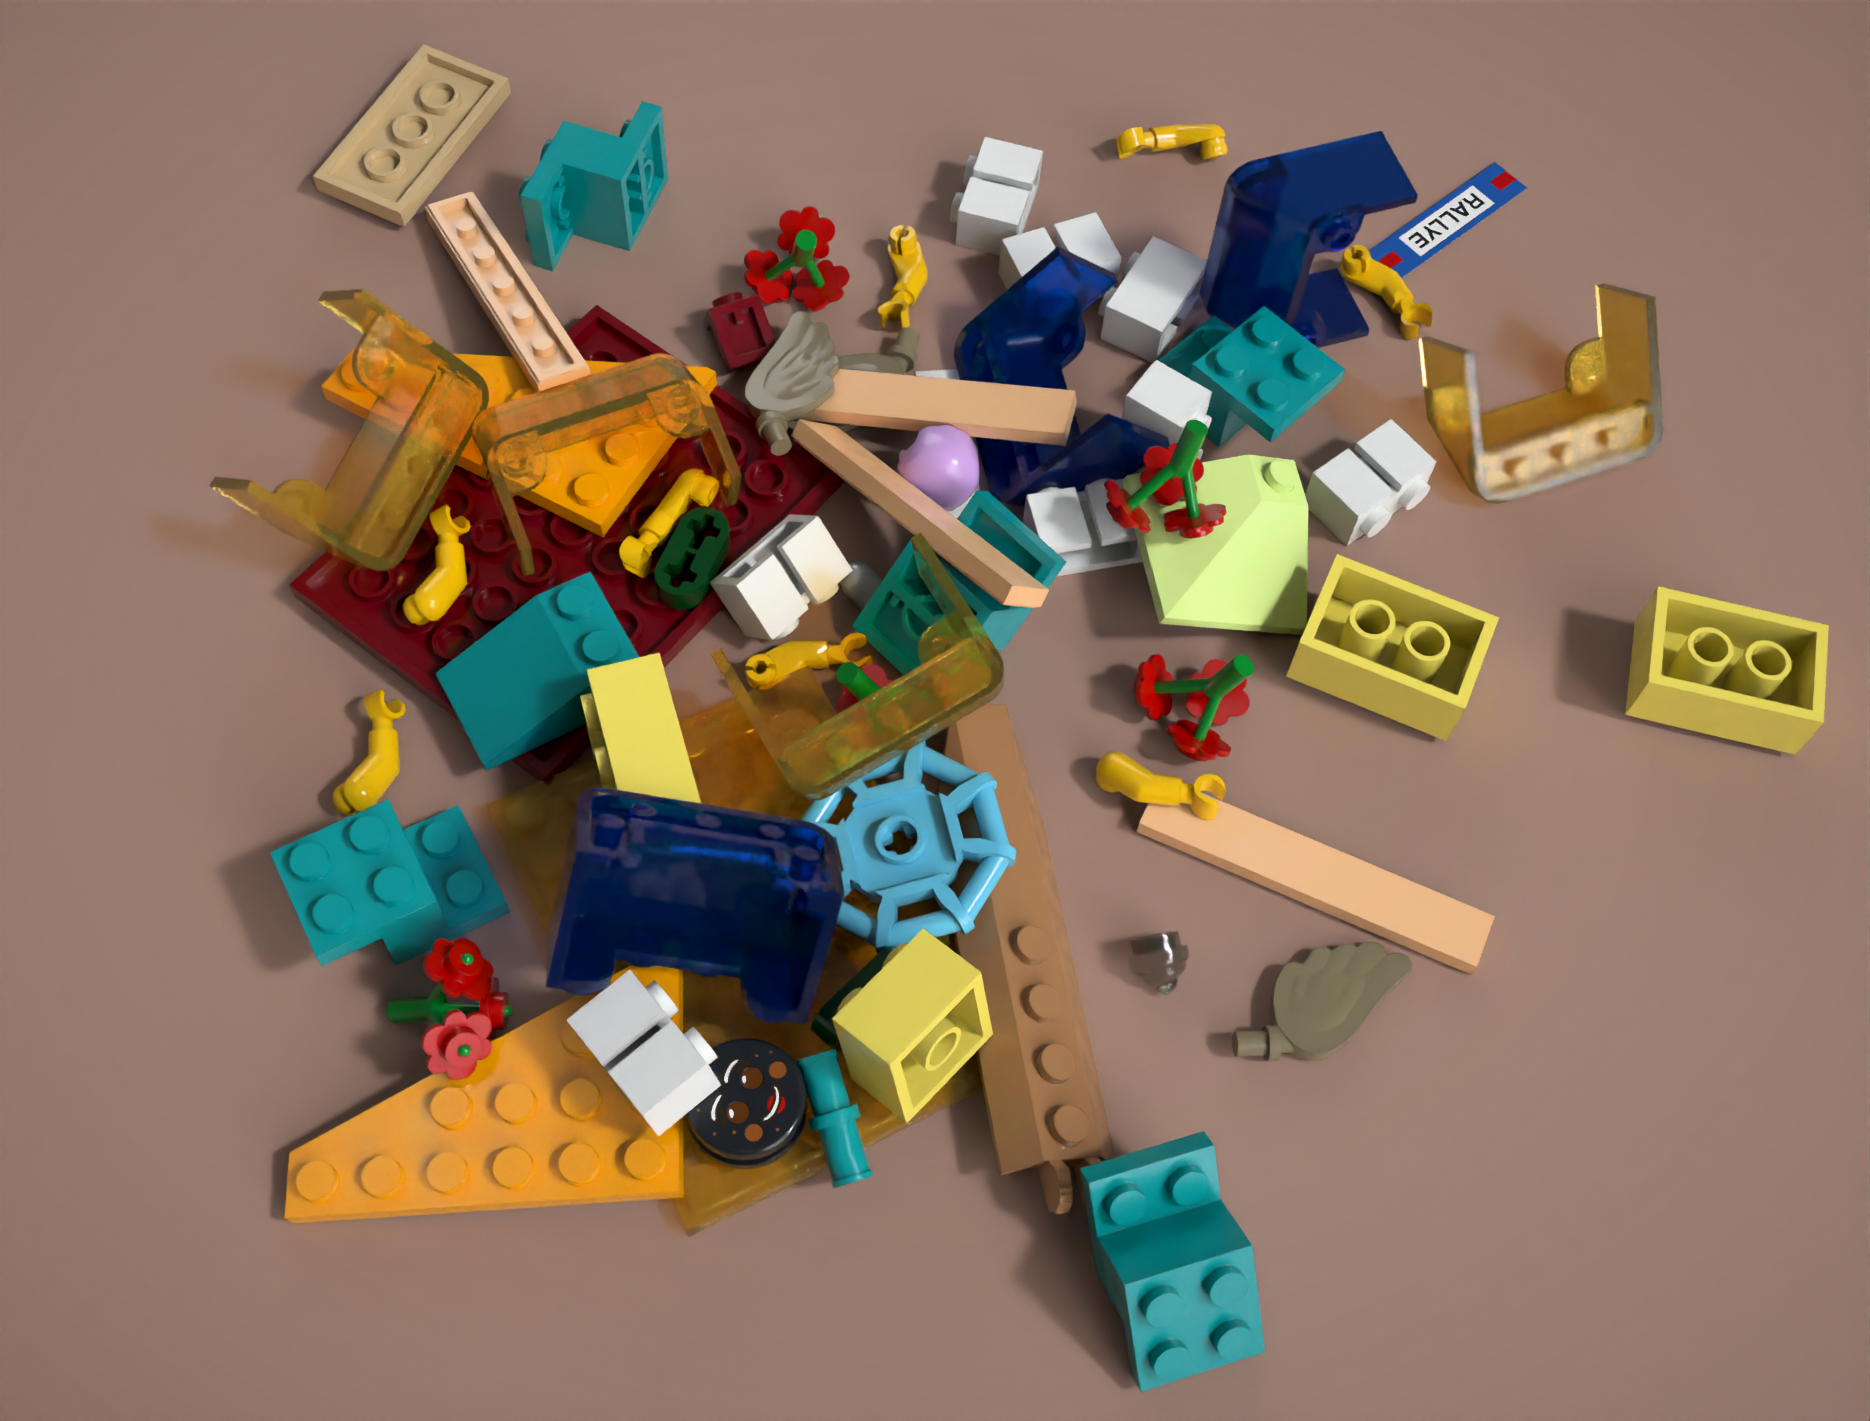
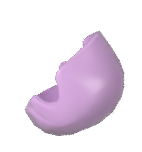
(942, 465)

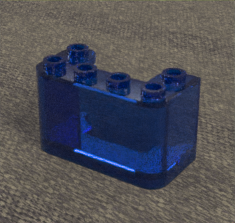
(695, 894)

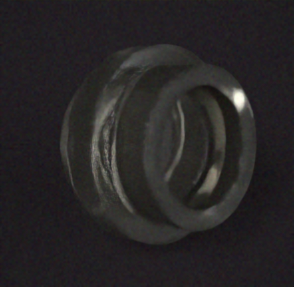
(1159, 960)

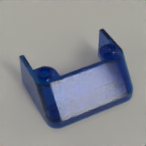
(1284, 213)
(1028, 342)

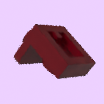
(740, 330)

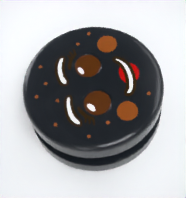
(756, 1108)

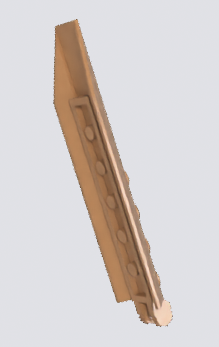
(1040, 1059)

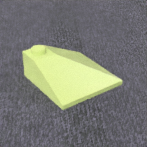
(1249, 567)

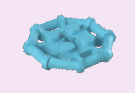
(931, 862)

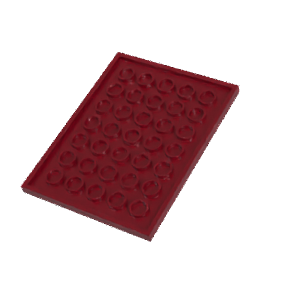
(370, 602)

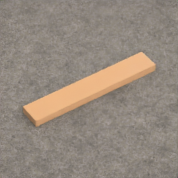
(506, 292)
(970, 406)
(919, 513)
(1326, 880)

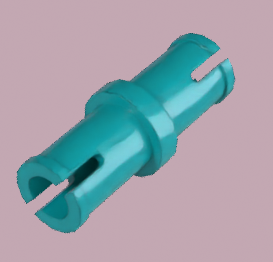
(834, 1118)

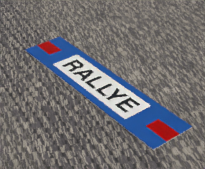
(1447, 220)

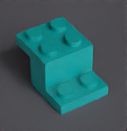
(594, 185)
(1256, 374)
(906, 608)
(388, 883)
(1173, 1260)

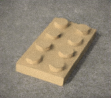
(412, 135)

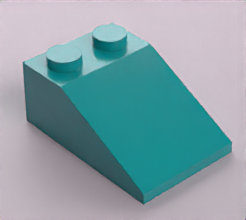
(528, 672)

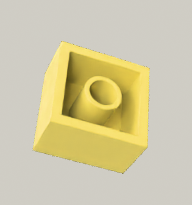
(913, 1024)

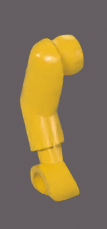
(1174, 136)
(910, 272)
(1377, 278)
(658, 527)
(448, 578)
(798, 654)
(381, 765)
(1123, 774)

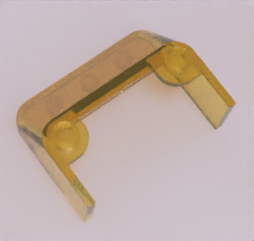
(1595, 423)
(520, 432)
(398, 454)
(955, 678)

